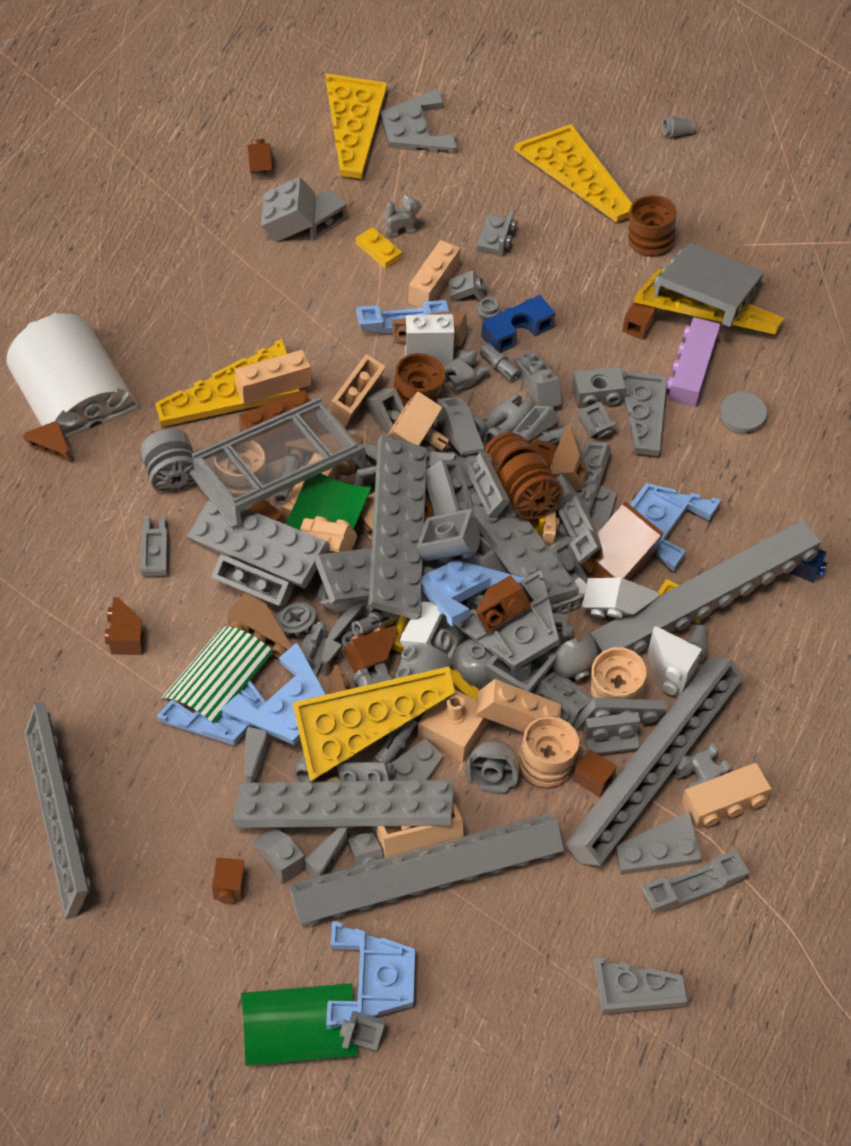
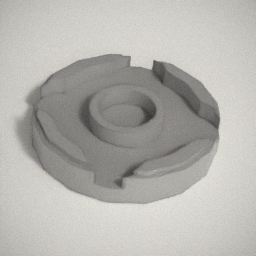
(743, 412)

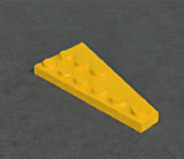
(354, 115)
(573, 164)
(751, 317)
(215, 394)
(353, 719)

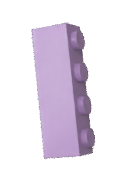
(694, 361)

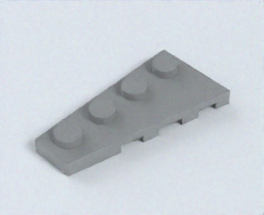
(645, 410)
(595, 458)

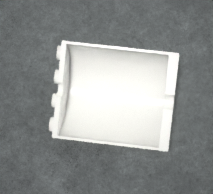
(68, 374)

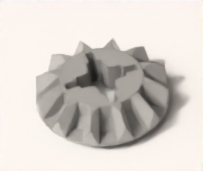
(300, 611)

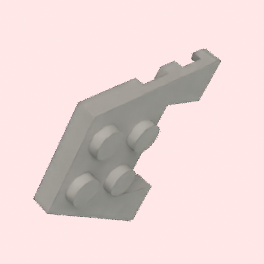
(407, 128)
(524, 635)

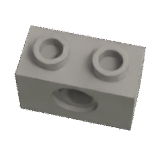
(597, 386)

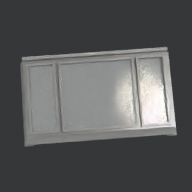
(273, 458)

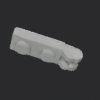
(154, 548)

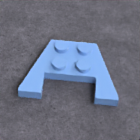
(664, 509)
(456, 583)
(277, 713)
(224, 729)
(384, 975)

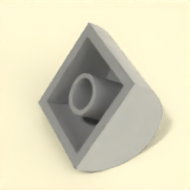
(449, 536)
(420, 659)
(526, 676)

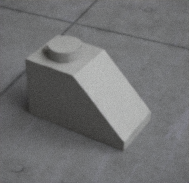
(328, 213)
(385, 407)
(280, 854)

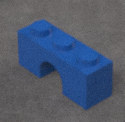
(531, 314)

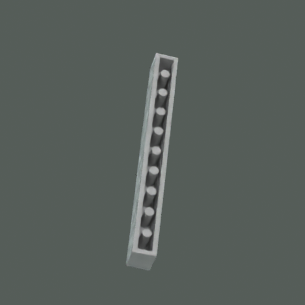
(711, 589)
(653, 761)
(425, 868)

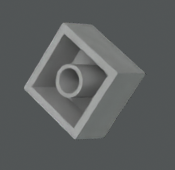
(288, 209)

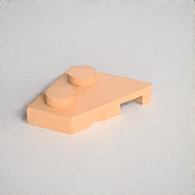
(550, 528)

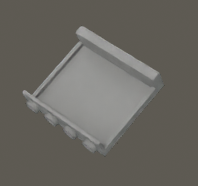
(711, 280)

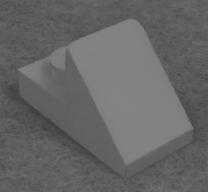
(567, 558)

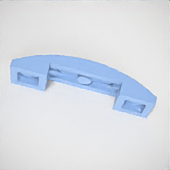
(381, 321)

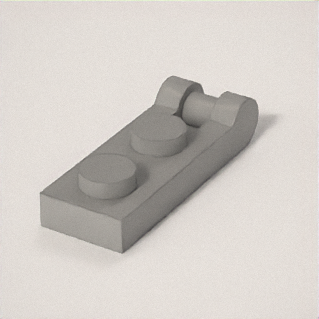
(487, 484)

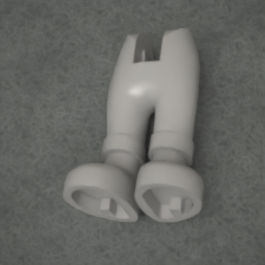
(507, 410)

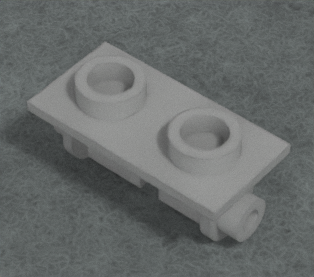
(314, 645)
(365, 771)

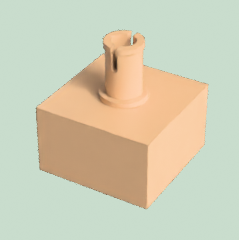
(416, 422)
(453, 725)

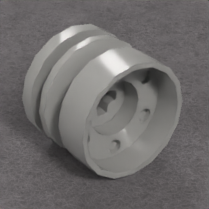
(168, 460)

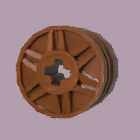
(652, 225)
(419, 374)
(505, 447)
(531, 485)

